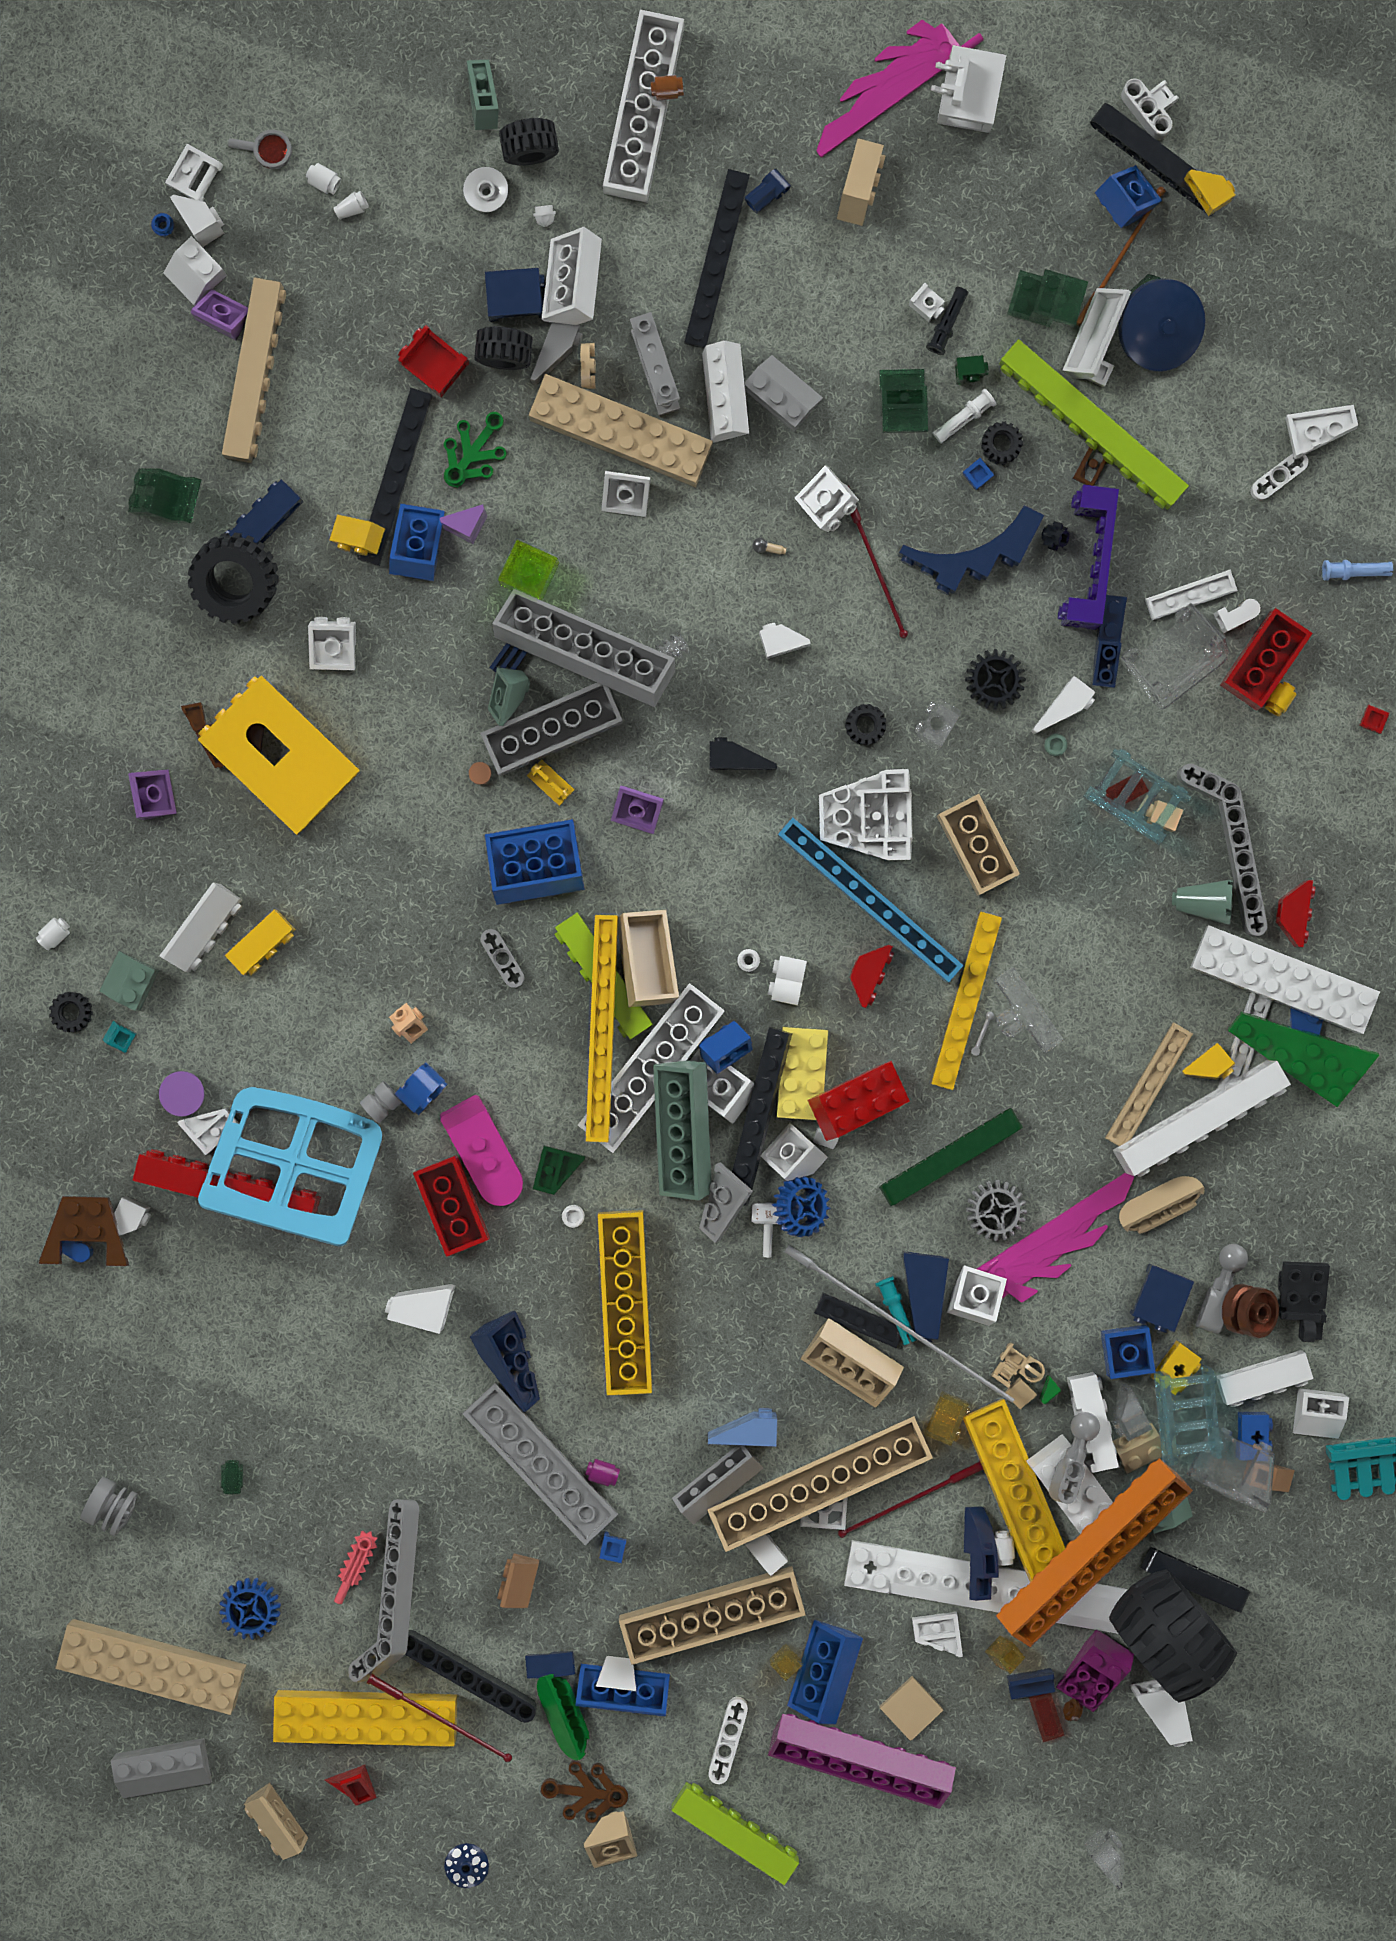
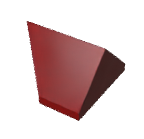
(354, 1784)

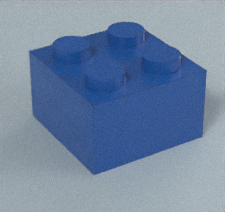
(1128, 1351)

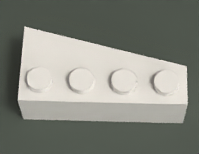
(1087, 1398)

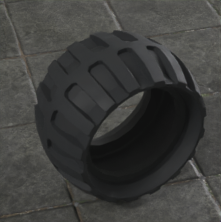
(1172, 1636)

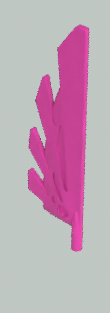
(885, 88)
(1060, 1235)

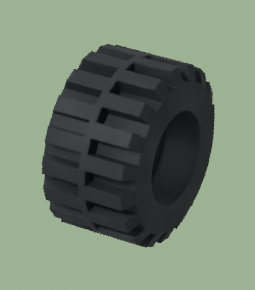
(528, 141)
(503, 348)

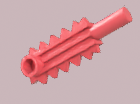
(354, 1566)

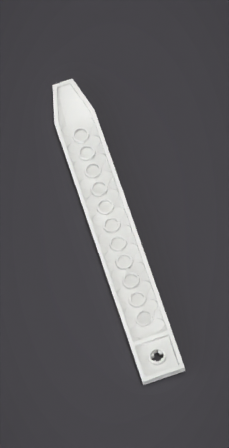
(948, 1582)

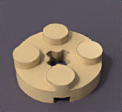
(588, 366)

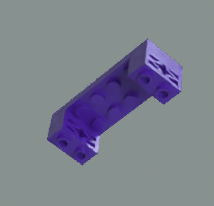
(1102, 504)

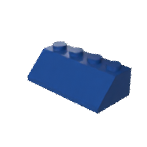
(825, 1672)

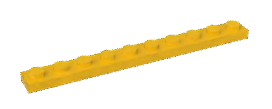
(601, 1028)

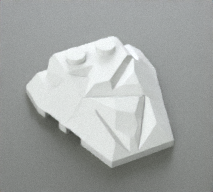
(870, 815)

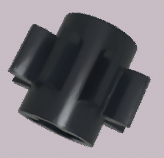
(1055, 536)

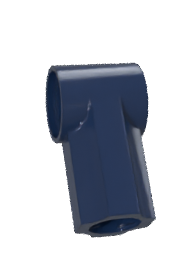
(771, 188)

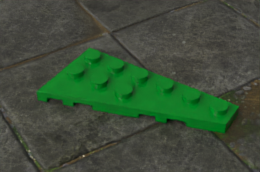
(1314, 1060)

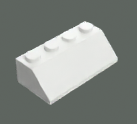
(572, 277)
(725, 390)
(201, 928)

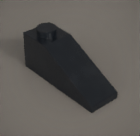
(732, 756)

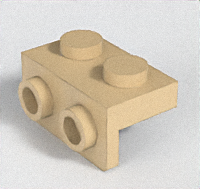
(1139, 1450)

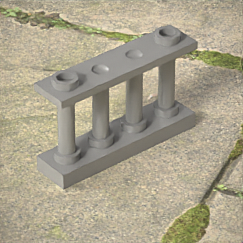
(655, 364)

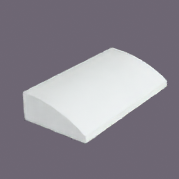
(1096, 333)

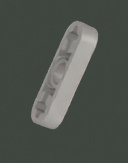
(498, 941)

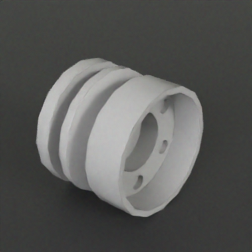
(109, 1506)

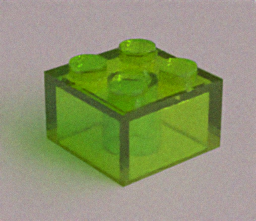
(528, 570)

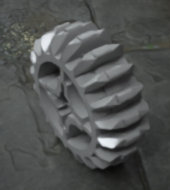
(986, 1212)

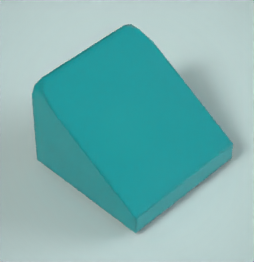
(119, 1037)

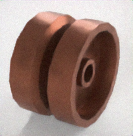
(1250, 1310)

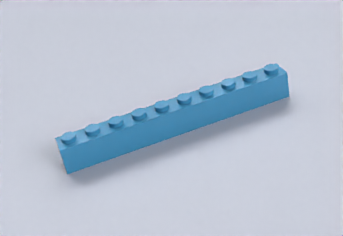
(870, 900)

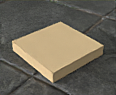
(911, 1708)

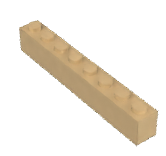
(253, 370)

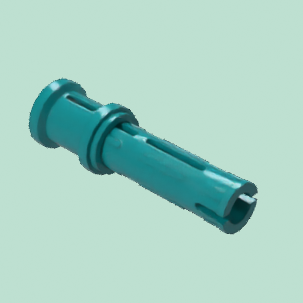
(892, 1300)

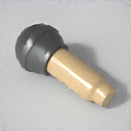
(761, 545)

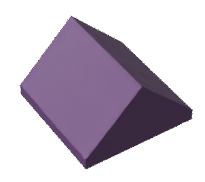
(221, 314)
(465, 523)
(152, 794)
(637, 809)

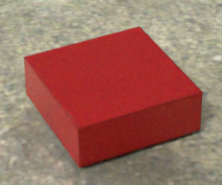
(1374, 719)

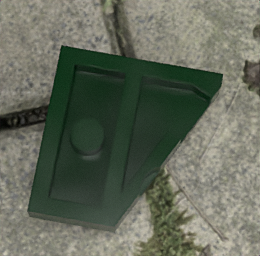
(555, 1168)

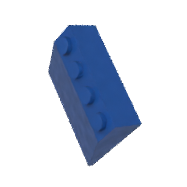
(534, 862)

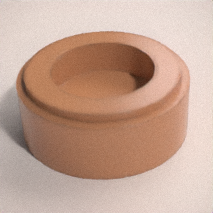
(480, 773)

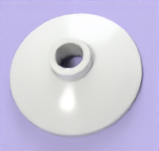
(478, 181)

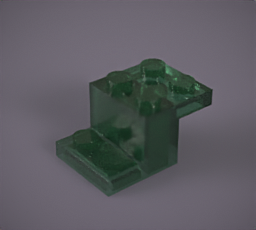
(1047, 298)
(903, 401)
(164, 495)

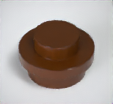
(1072, 1710)

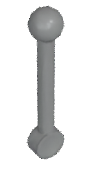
(975, 1050)

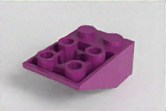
(1096, 1670)

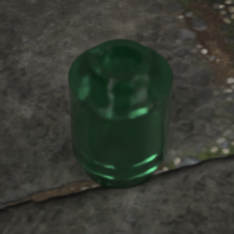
(231, 1477)

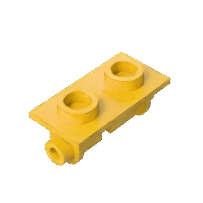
(550, 782)

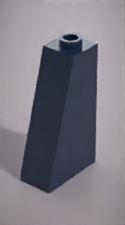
(926, 1289)

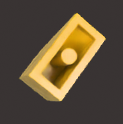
(1210, 190)
(1211, 1065)

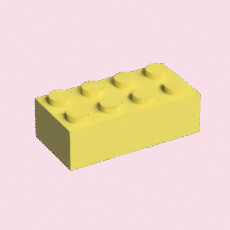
(802, 1073)

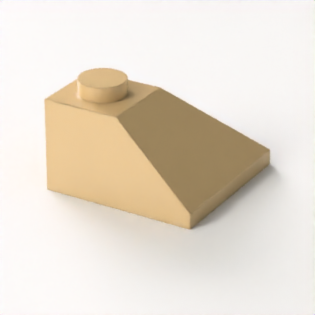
(610, 1840)

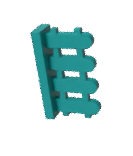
(1363, 1454)

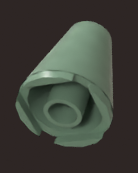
(1206, 900)

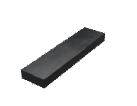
(858, 1320)

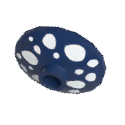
(468, 1855)

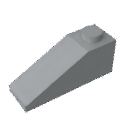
(557, 346)

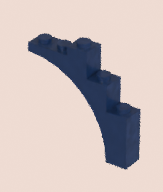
(950, 568)

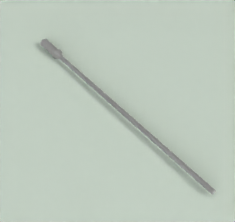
(811, 1265)

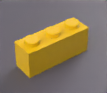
(261, 943)

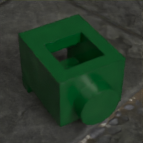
(970, 368)

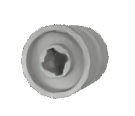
(382, 1101)

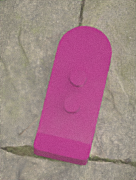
(483, 1151)

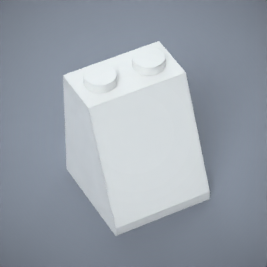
(422, 1307)
(1164, 1711)

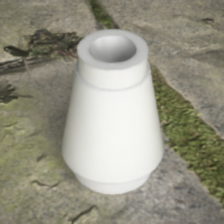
(351, 205)

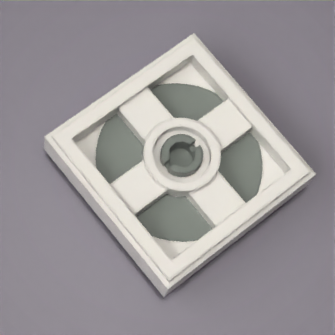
(828, 1517)

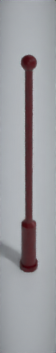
(856, 518)
(975, 1468)
(397, 1694)

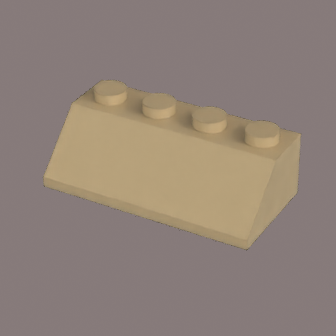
(852, 1363)

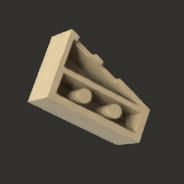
(860, 181)

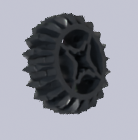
(1001, 688)

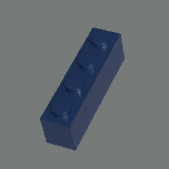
(268, 513)

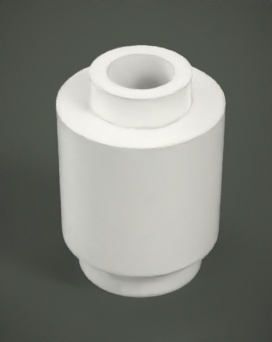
(323, 178)
(53, 933)
(1005, 1547)

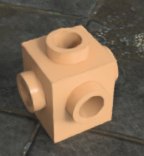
(408, 1023)

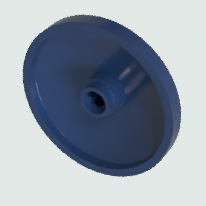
(1161, 324)

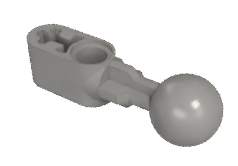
(1232, 1259)
(1084, 1428)

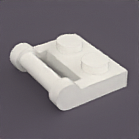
(187, 170)

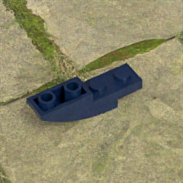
(1109, 642)
(981, 1546)

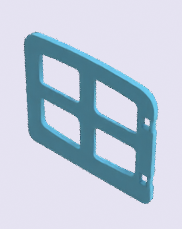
(292, 1163)

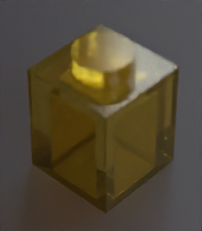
(1005, 1654)
(785, 1662)

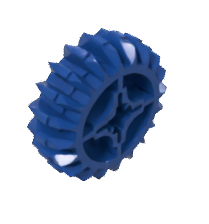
(793, 1207)
(257, 1612)

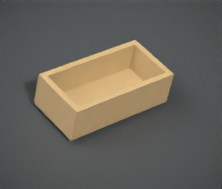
(647, 958)

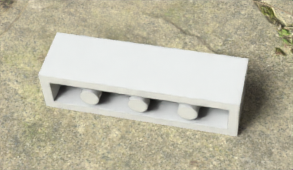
(1264, 1377)

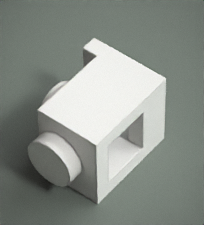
(918, 303)

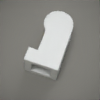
(1245, 612)

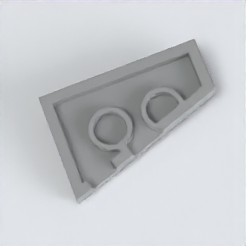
(724, 1203)

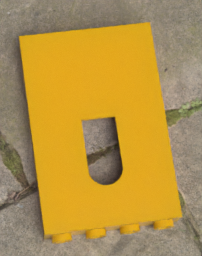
(302, 779)

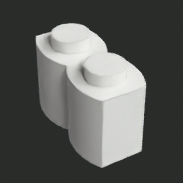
(788, 980)

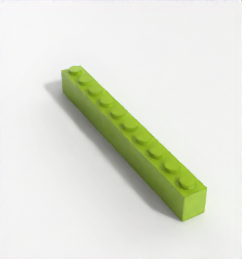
(1093, 425)

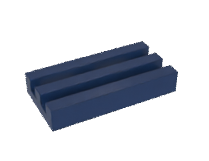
(494, 665)

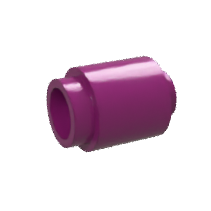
(602, 1472)

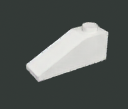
(1069, 702)

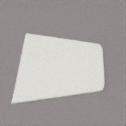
(617, 1674)

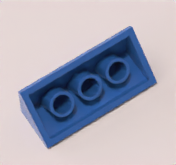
(648, 1698)

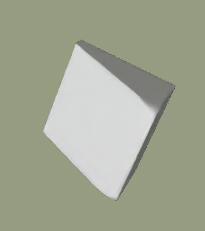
(819, 1139)

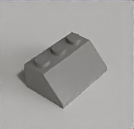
(782, 393)

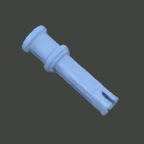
(1347, 569)

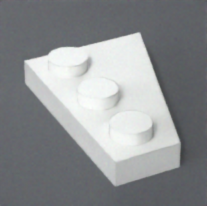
(1319, 427)

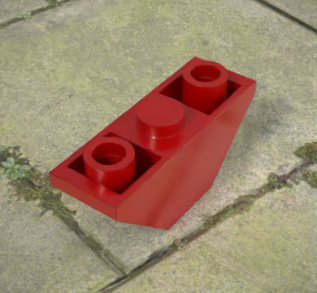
(1294, 913)
(868, 973)

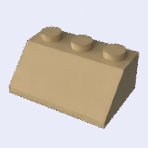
(276, 1822)

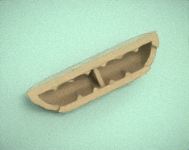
(1161, 1204)

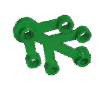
(472, 453)

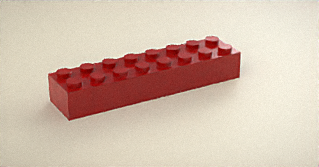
(188, 1178)

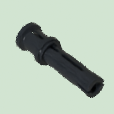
(944, 330)

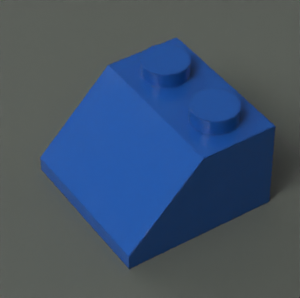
(1127, 196)

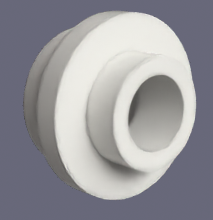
(756, 960)

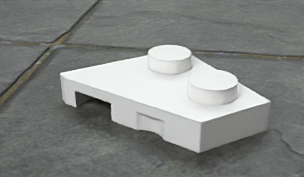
(206, 1128)
(939, 1631)

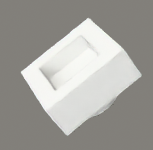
(1102, 374)

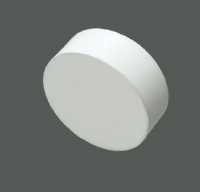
(573, 1216)

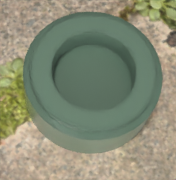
(1055, 744)

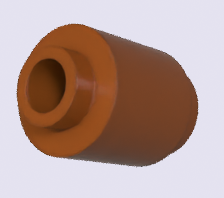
(667, 87)

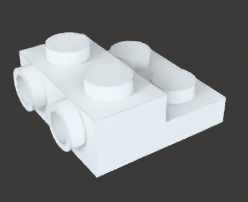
(827, 500)
(332, 644)

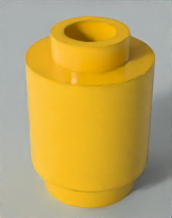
(1280, 699)

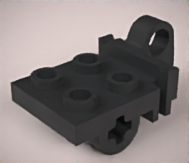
(1304, 1296)

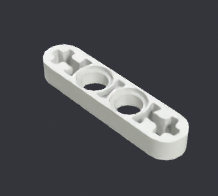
(729, 1740)

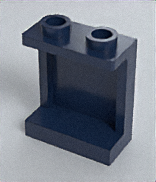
(514, 293)
(1162, 1299)

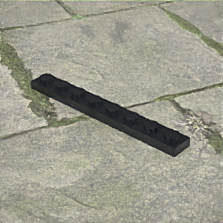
(717, 258)
(398, 467)
(761, 1106)

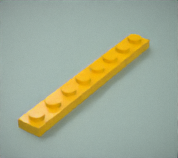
(966, 1000)

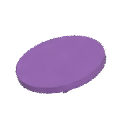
(181, 1093)

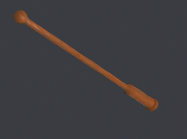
(1160, 191)

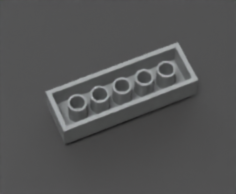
(551, 728)

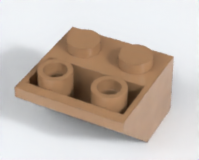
(520, 1579)

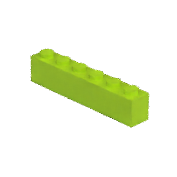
(581, 945)
(735, 1833)

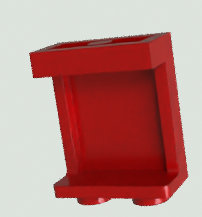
(432, 361)

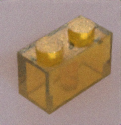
(947, 1418)

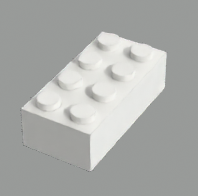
(1090, 1497)

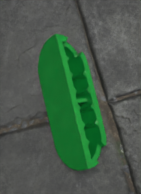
(563, 1715)

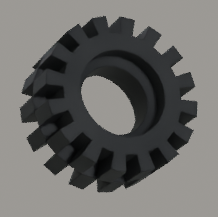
(1002, 456)
(879, 724)
(57, 1012)

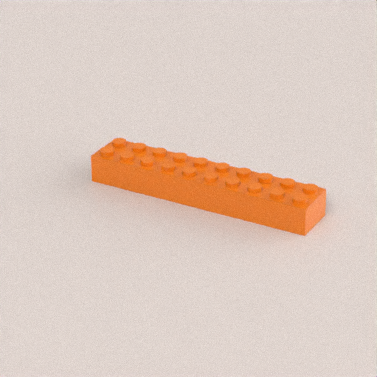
(1094, 1552)

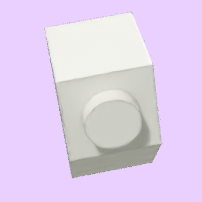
(781, 640)
(131, 1215)

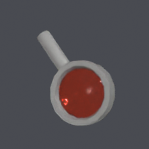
(270, 148)

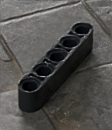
(1197, 1580)

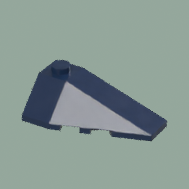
(504, 1353)

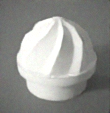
(544, 215)

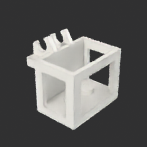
(970, 88)

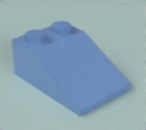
(751, 1430)

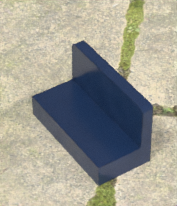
(1031, 1683)

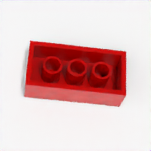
(1266, 659)
(858, 1101)
(451, 1205)

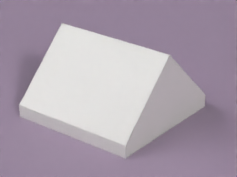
(625, 494)

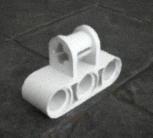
(1157, 99)

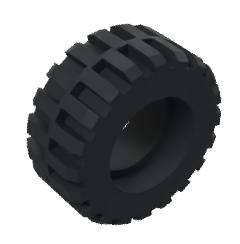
(218, 601)

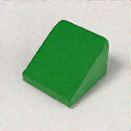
(1049, 1390)

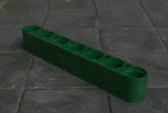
(951, 1157)

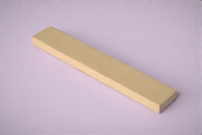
(1149, 1085)

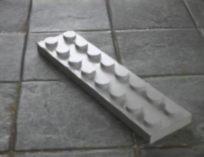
(540, 1463)

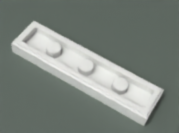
(1195, 593)

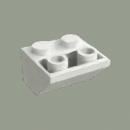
(1320, 1413)

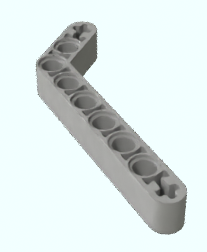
(1233, 848)
(395, 1593)

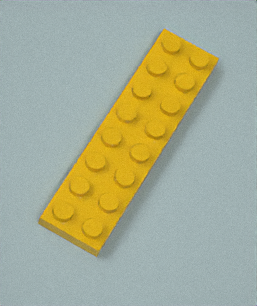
(1015, 1486)

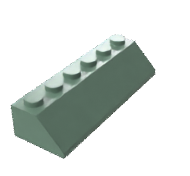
(682, 1129)

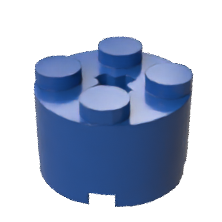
(420, 1088)

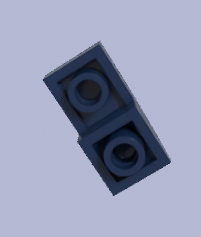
(556, 1663)

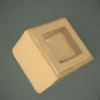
(1021, 1393)

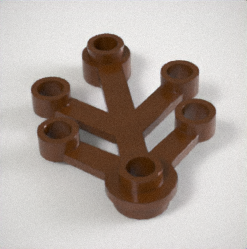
(587, 1792)

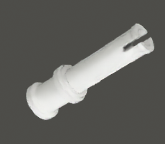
(972, 410)

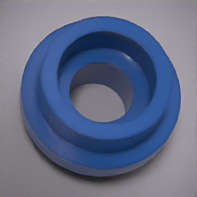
(162, 217)

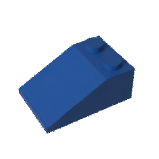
(416, 542)

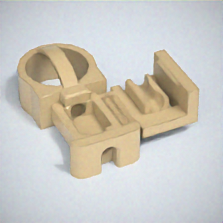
(1012, 1364)

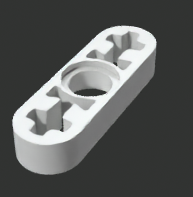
(1288, 477)

